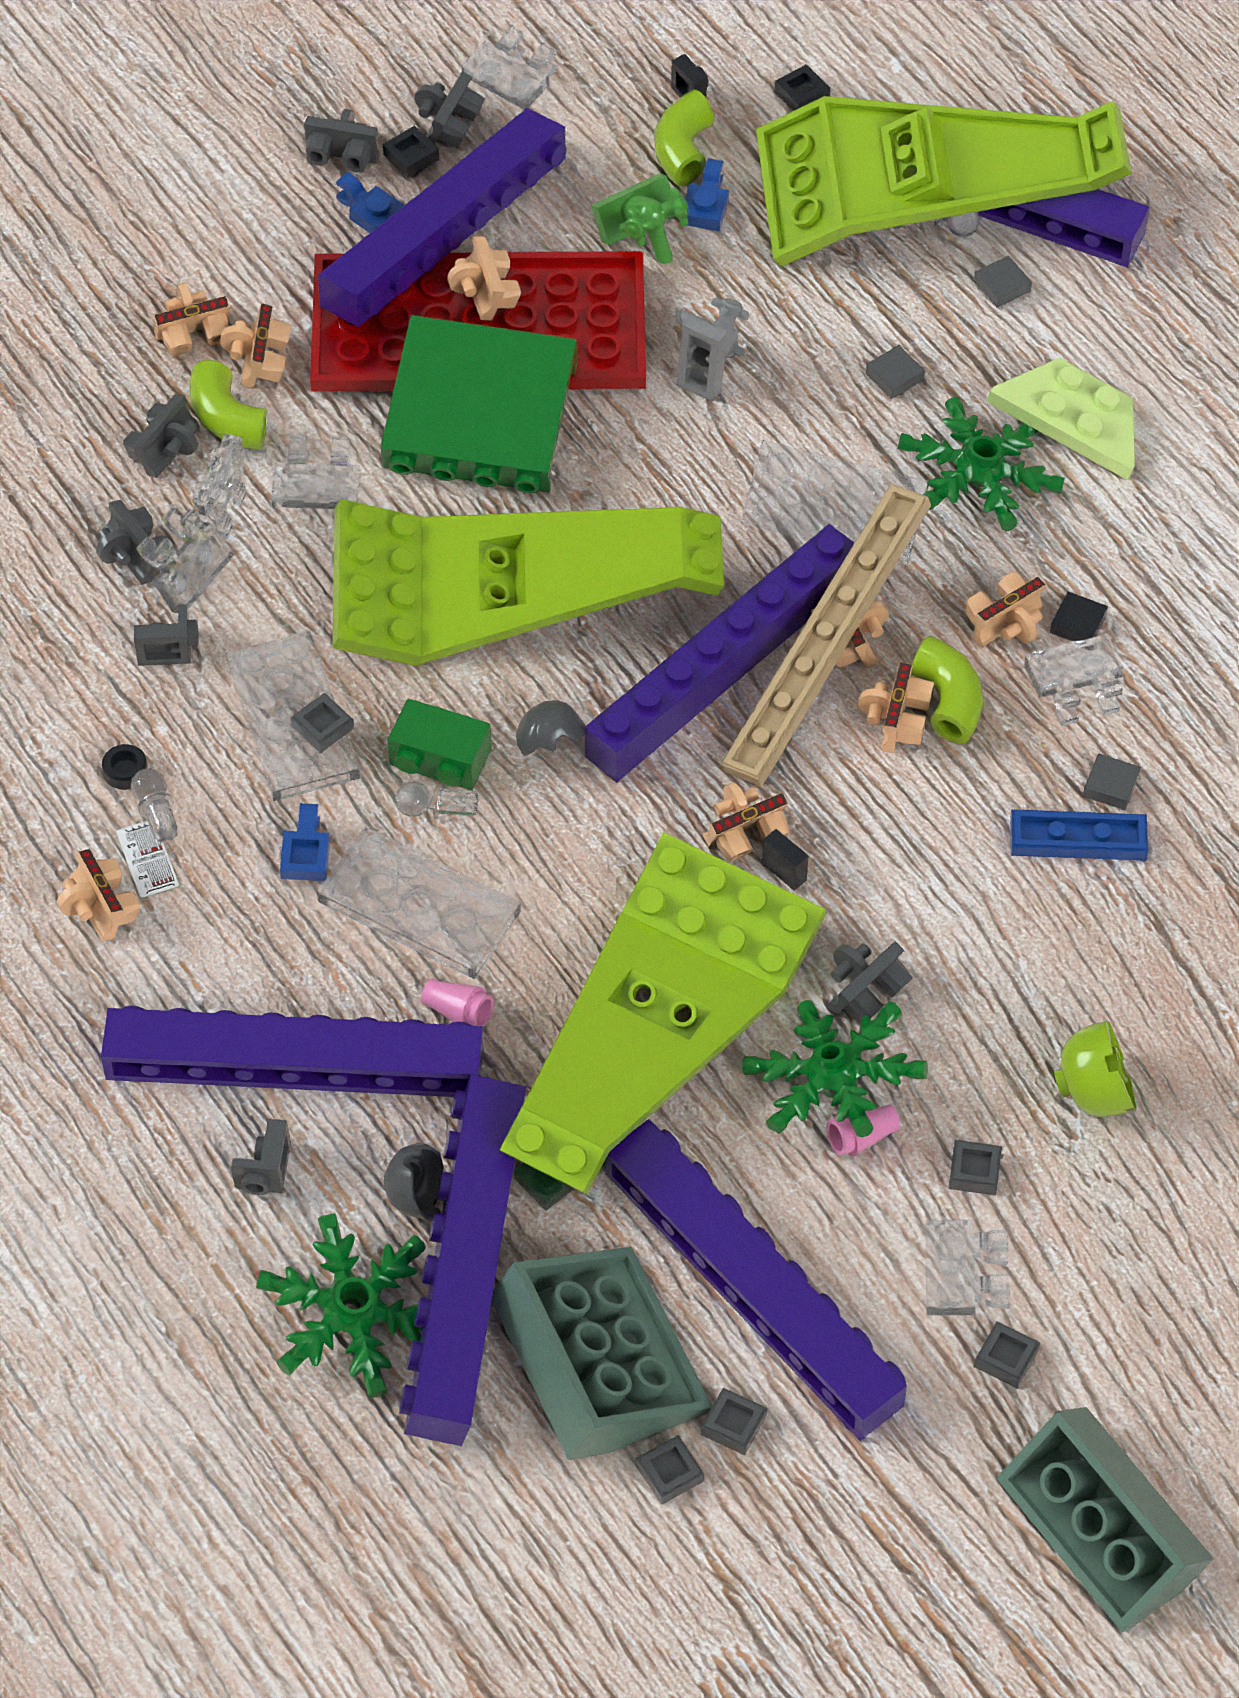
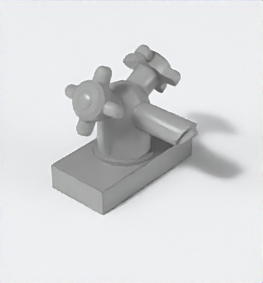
(706, 347)

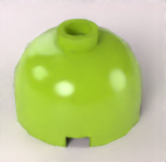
(1096, 1072)

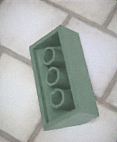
(1103, 1517)

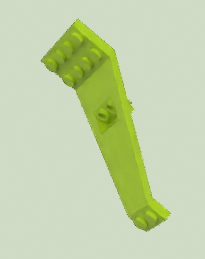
(850, 167)
(428, 584)
(699, 942)

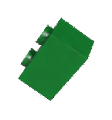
(439, 744)

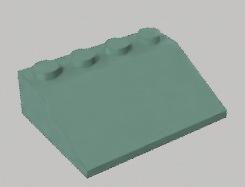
(598, 1350)

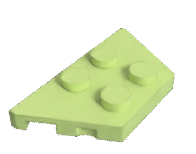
(1073, 411)

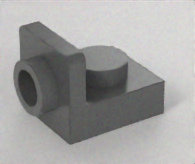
(167, 642)
(270, 1161)

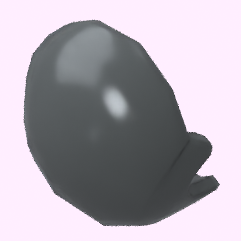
(546, 723)
(414, 1180)

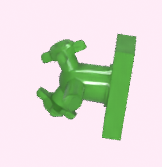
(641, 210)

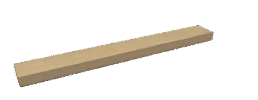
(825, 635)

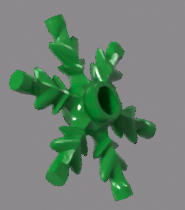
(980, 463)
(834, 1068)
(346, 1290)

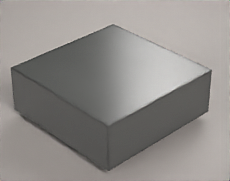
(1002, 281)
(895, 371)
(322, 722)
(1111, 781)
(975, 1167)
(1006, 1354)
(733, 1421)
(670, 1469)

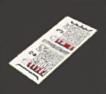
(147, 860)

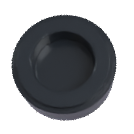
(122, 764)

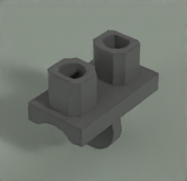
(460, 99)
(342, 139)
(167, 434)
(122, 537)
(885, 970)

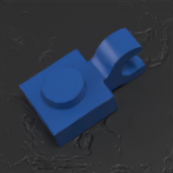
(707, 201)
(366, 208)
(305, 850)

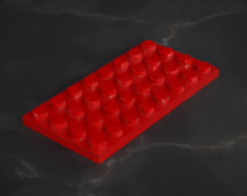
(562, 295)

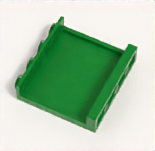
(478, 404)

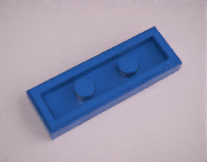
(1078, 835)

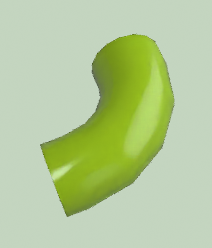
(676, 136)
(218, 408)
(957, 688)

